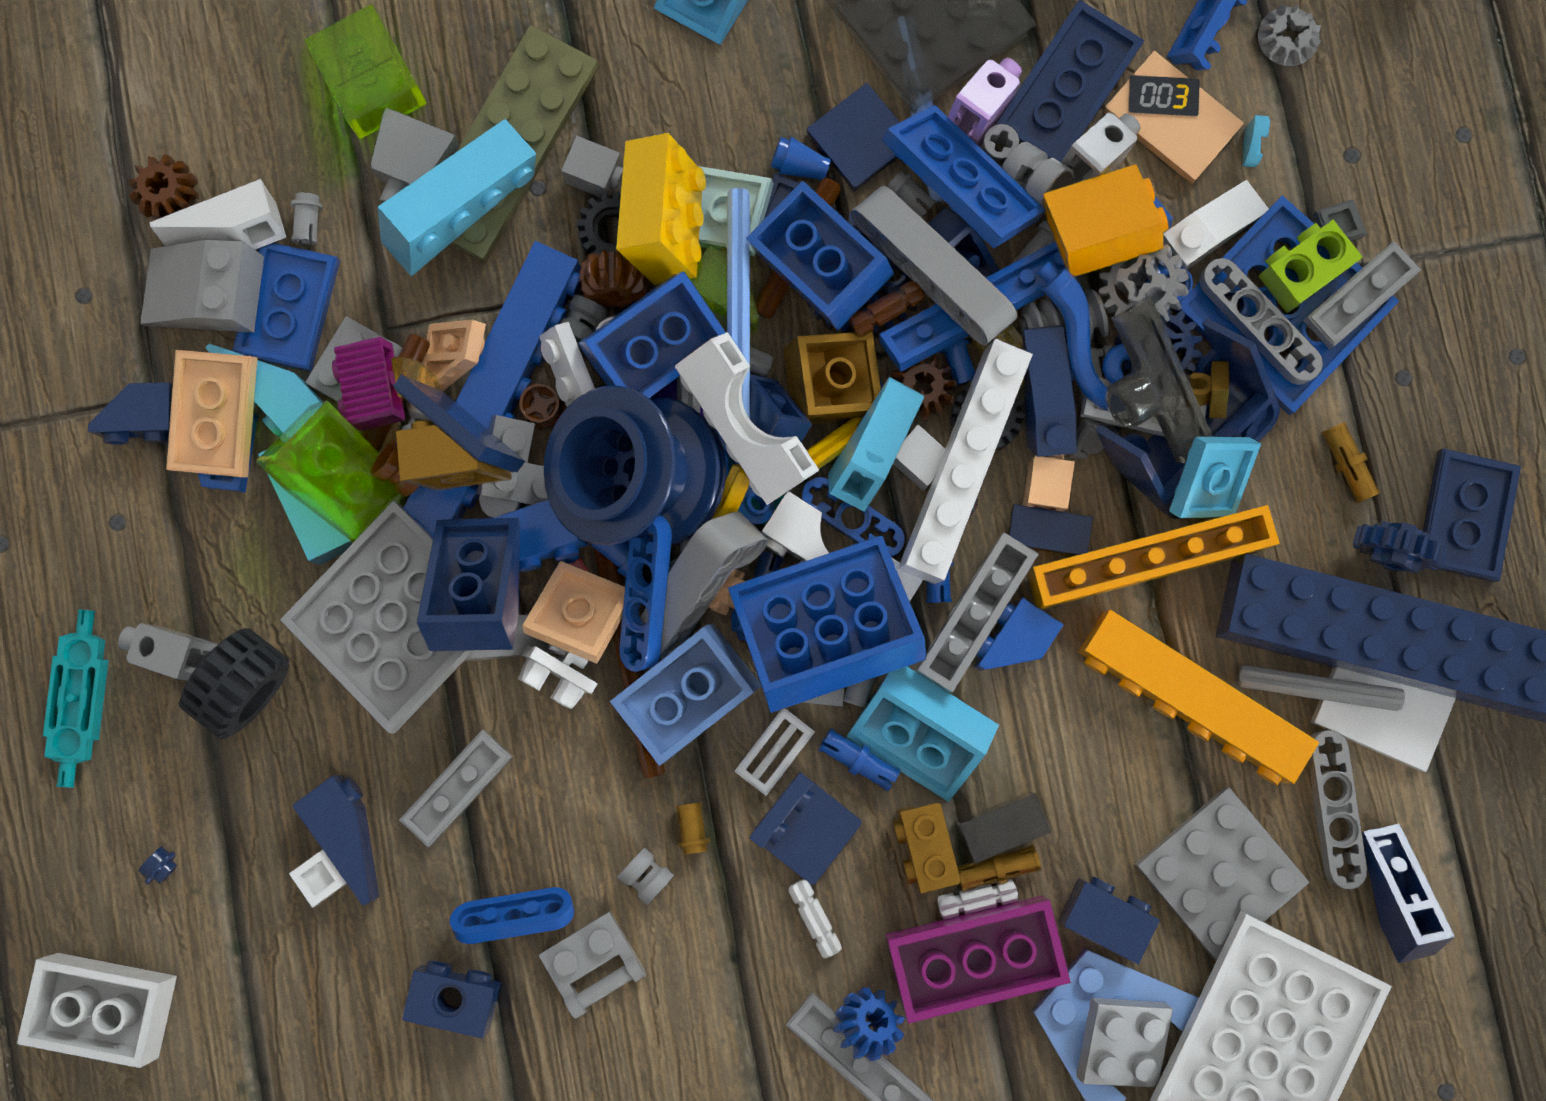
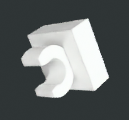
(317, 878)

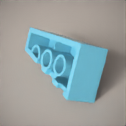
(454, 195)

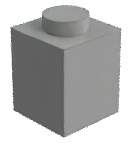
(593, 168)

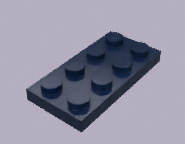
(1071, 81)

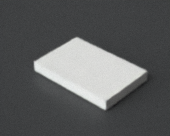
(1401, 735)

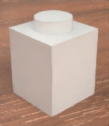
(919, 457)

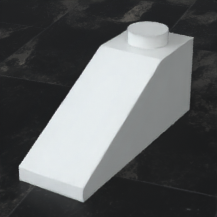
(1215, 224)

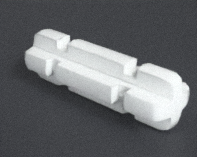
(977, 899)
(815, 918)

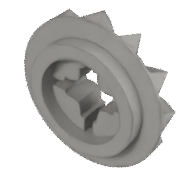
(1282, 49)

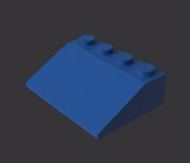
(828, 623)

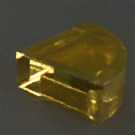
(414, 370)

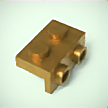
(928, 846)

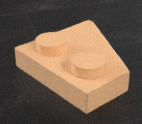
(453, 349)

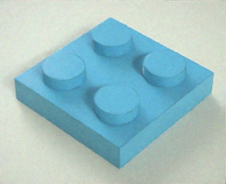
(1214, 477)

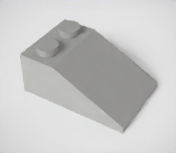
(203, 286)

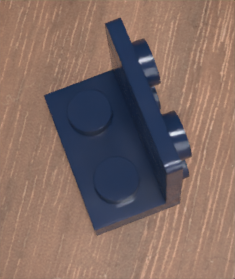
(805, 828)

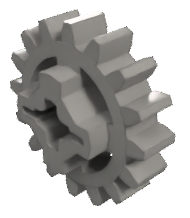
(1134, 272)

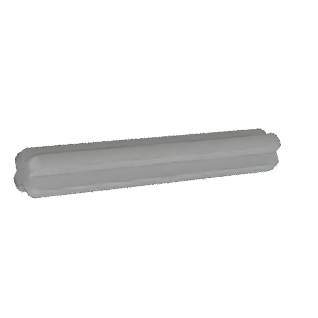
(1321, 688)

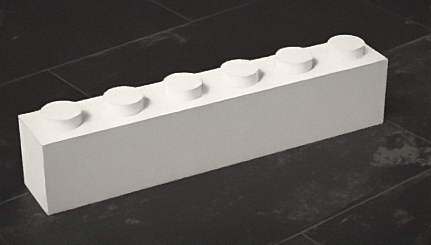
(965, 462)

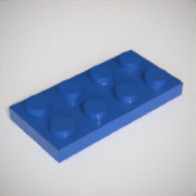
(963, 175)

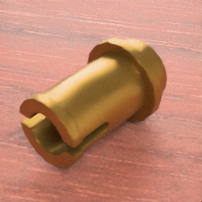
(692, 828)

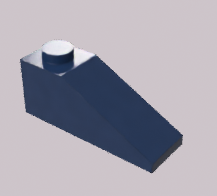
(1048, 393)
(342, 830)
(1403, 896)

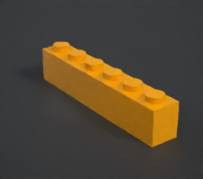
(1152, 557)
(1198, 698)

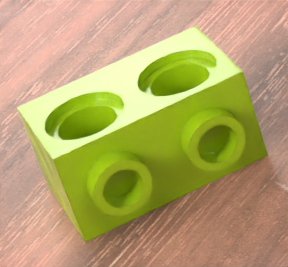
(1311, 268)

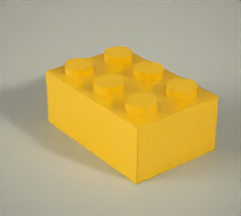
(660, 208)

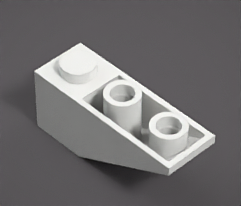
(237, 215)

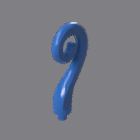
(1072, 302)

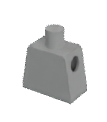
(1102, 147)
(408, 151)
(164, 650)

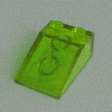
(364, 70)
(328, 470)

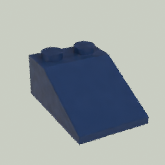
(471, 585)

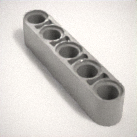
(934, 265)

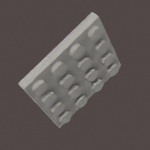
(365, 620)

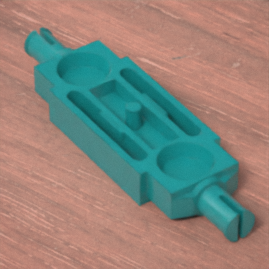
(75, 698)

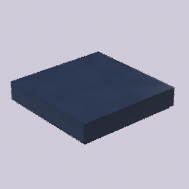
(853, 136)

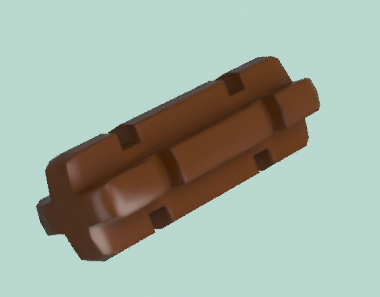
(886, 308)

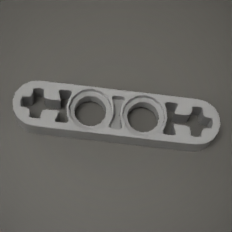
(1265, 316)
(1343, 807)

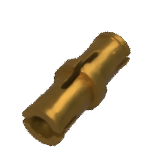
(1351, 462)
(999, 868)

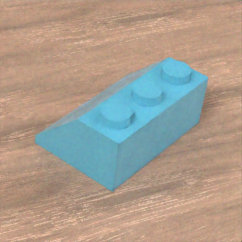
(924, 731)

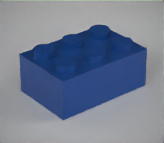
(820, 255)
(652, 337)

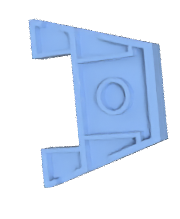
(1066, 1008)

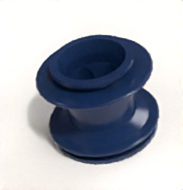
(616, 492)

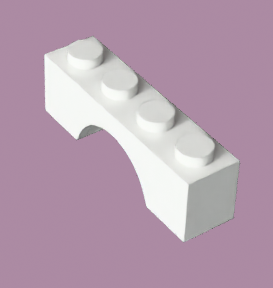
(716, 380)
(796, 530)

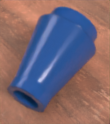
(799, 160)

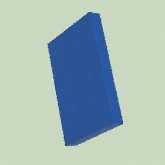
(290, 307)

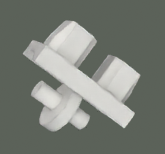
(572, 683)

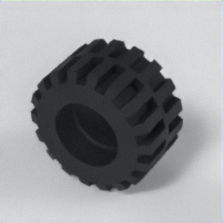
(234, 683)

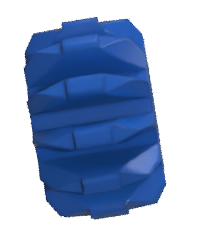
(857, 1030)

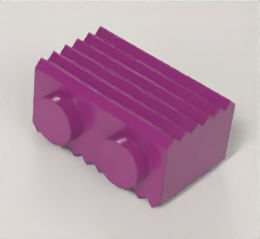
(367, 384)

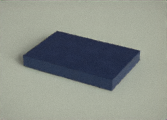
(458, 424)
(1471, 512)

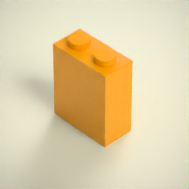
(1105, 220)

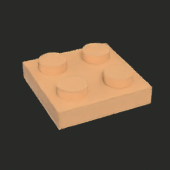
(577, 612)

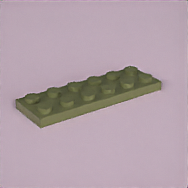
(537, 100)

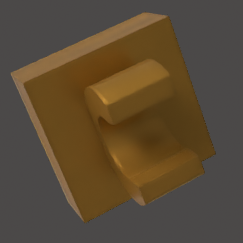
(1213, 388)

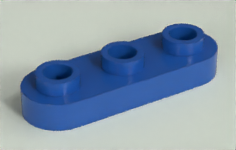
(512, 915)

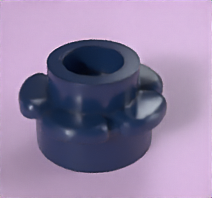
(158, 866)

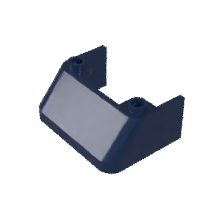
(1250, 413)

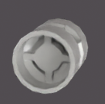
(1036, 172)

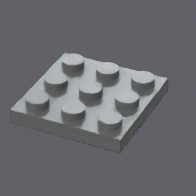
(1220, 866)

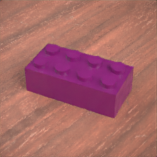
(977, 958)

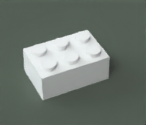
(97, 1010)

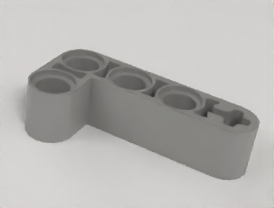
(701, 572)

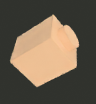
(1048, 483)

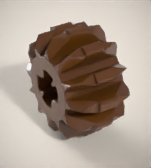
(163, 187)
(611, 280)
(938, 387)

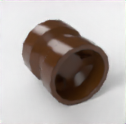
(538, 399)
(387, 469)

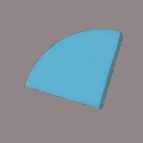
(1253, 132)

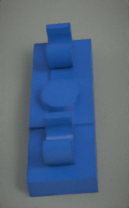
(1199, 31)

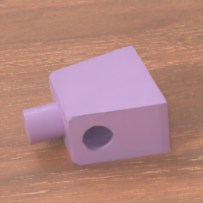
(986, 97)

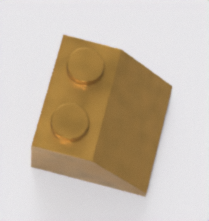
(832, 375)
(439, 463)

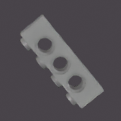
(976, 612)

